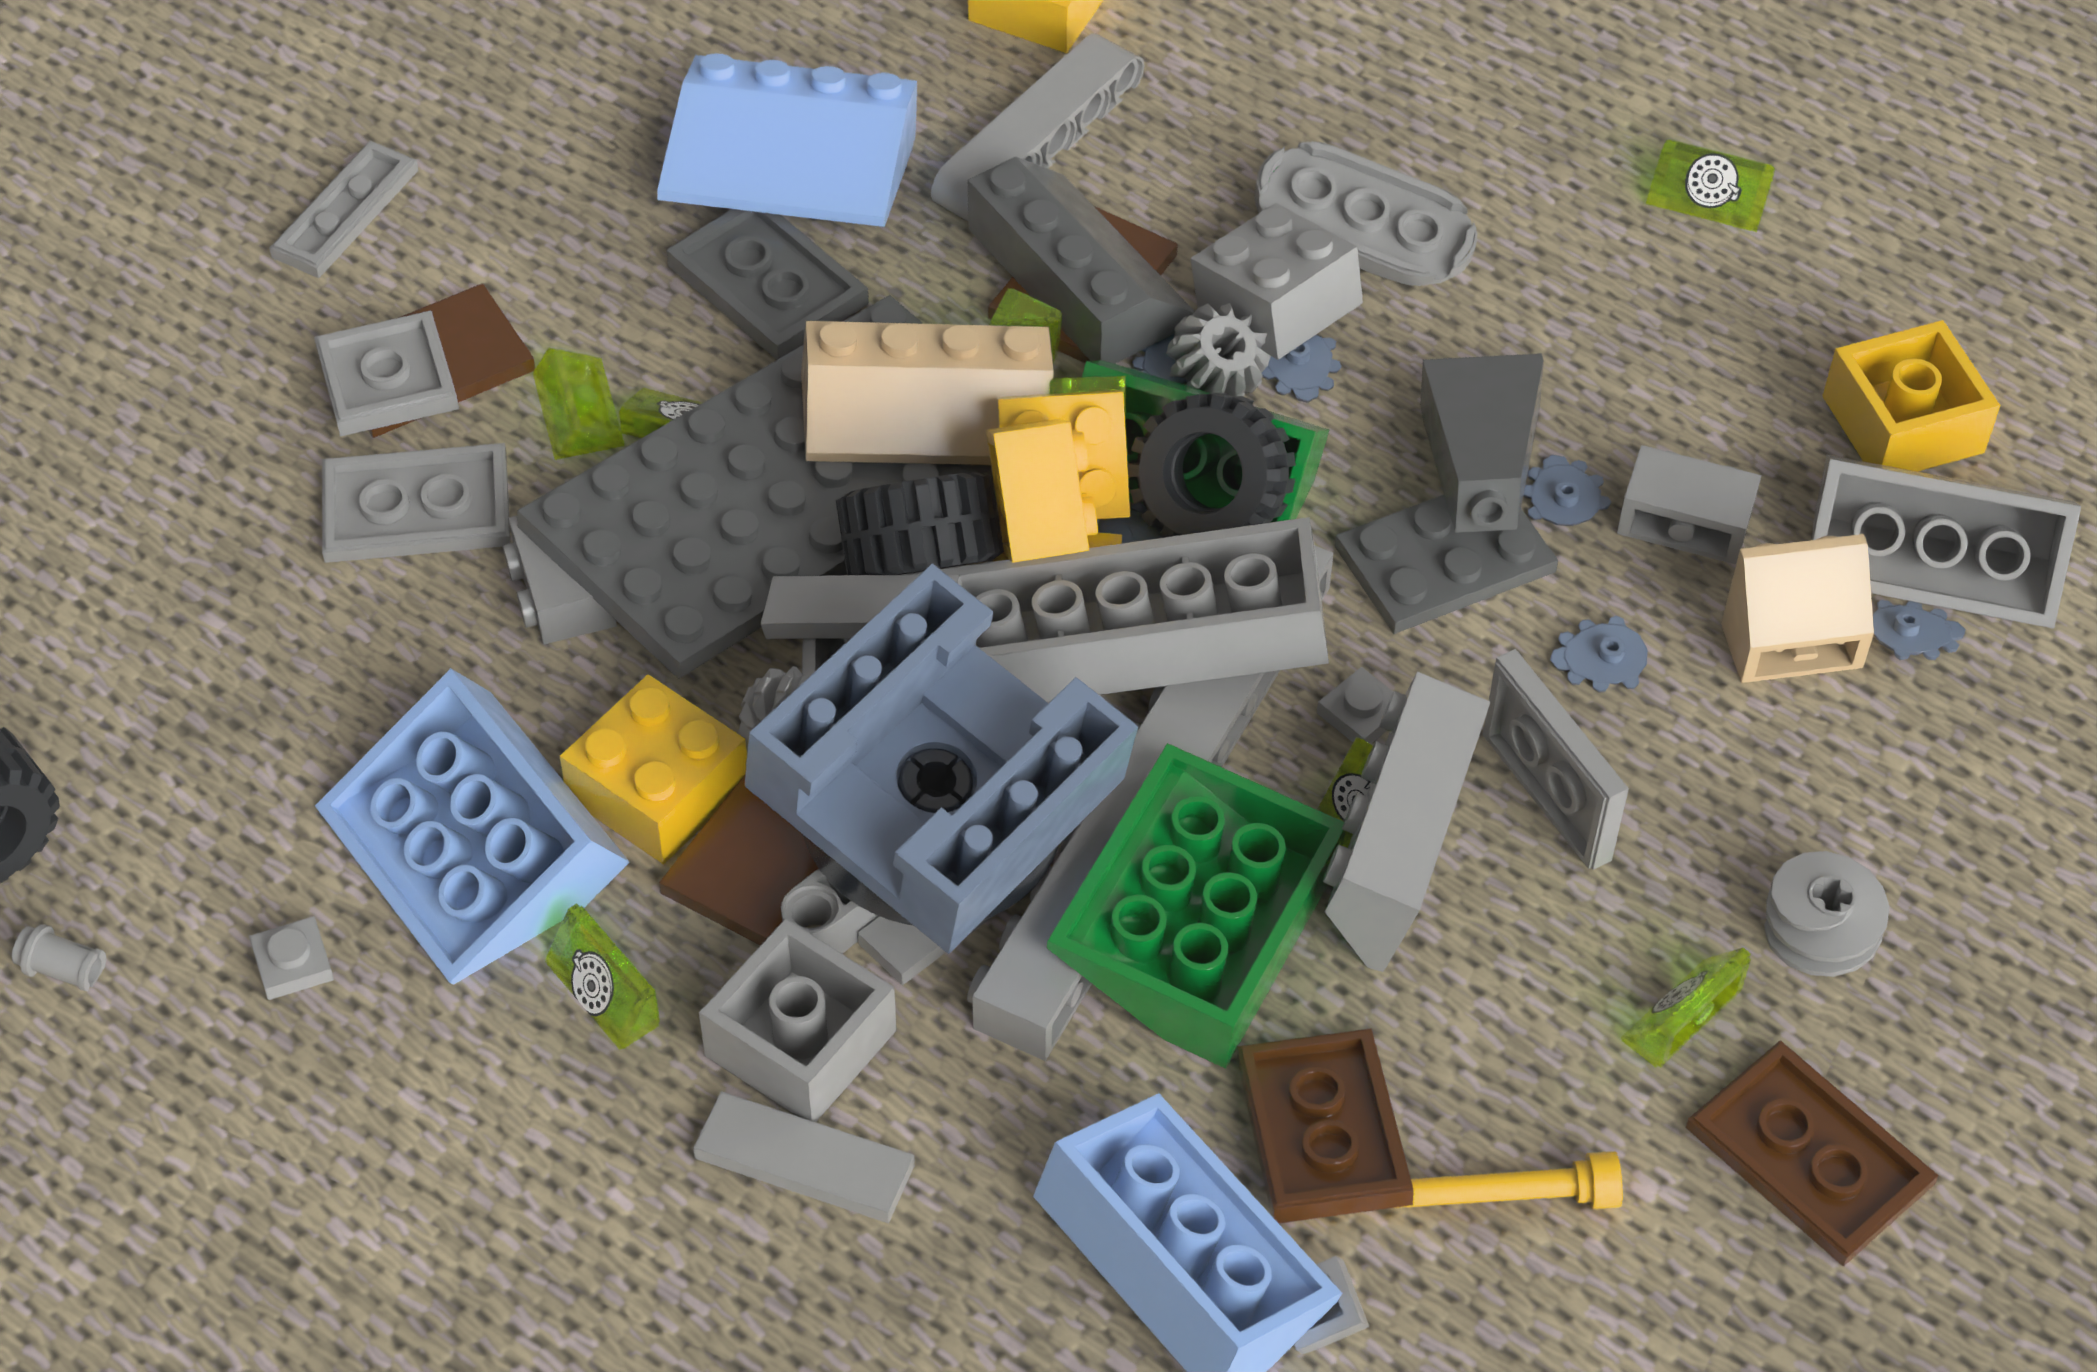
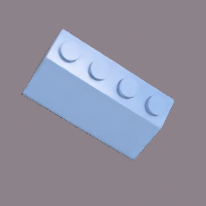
(1183, 1240)

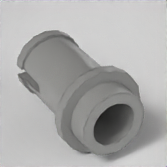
(57, 957)

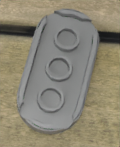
(1396, 221)

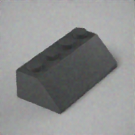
(1072, 260)

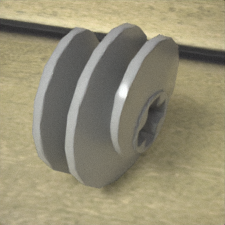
(1825, 914)

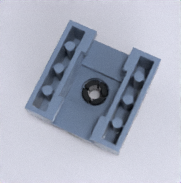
(924, 711)

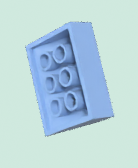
(789, 140)
(469, 829)

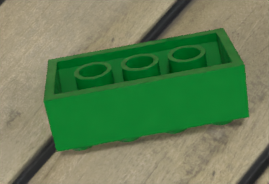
(1211, 463)

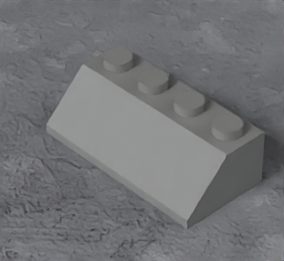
(1952, 539)
(1403, 817)

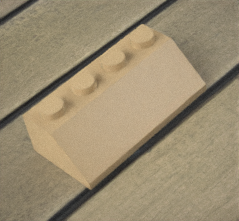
(914, 388)

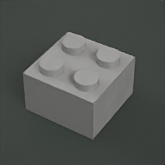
(1283, 274)
(798, 1021)

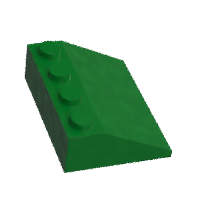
(1198, 901)

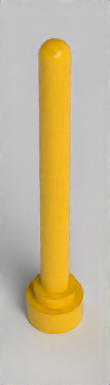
(1589, 1180)

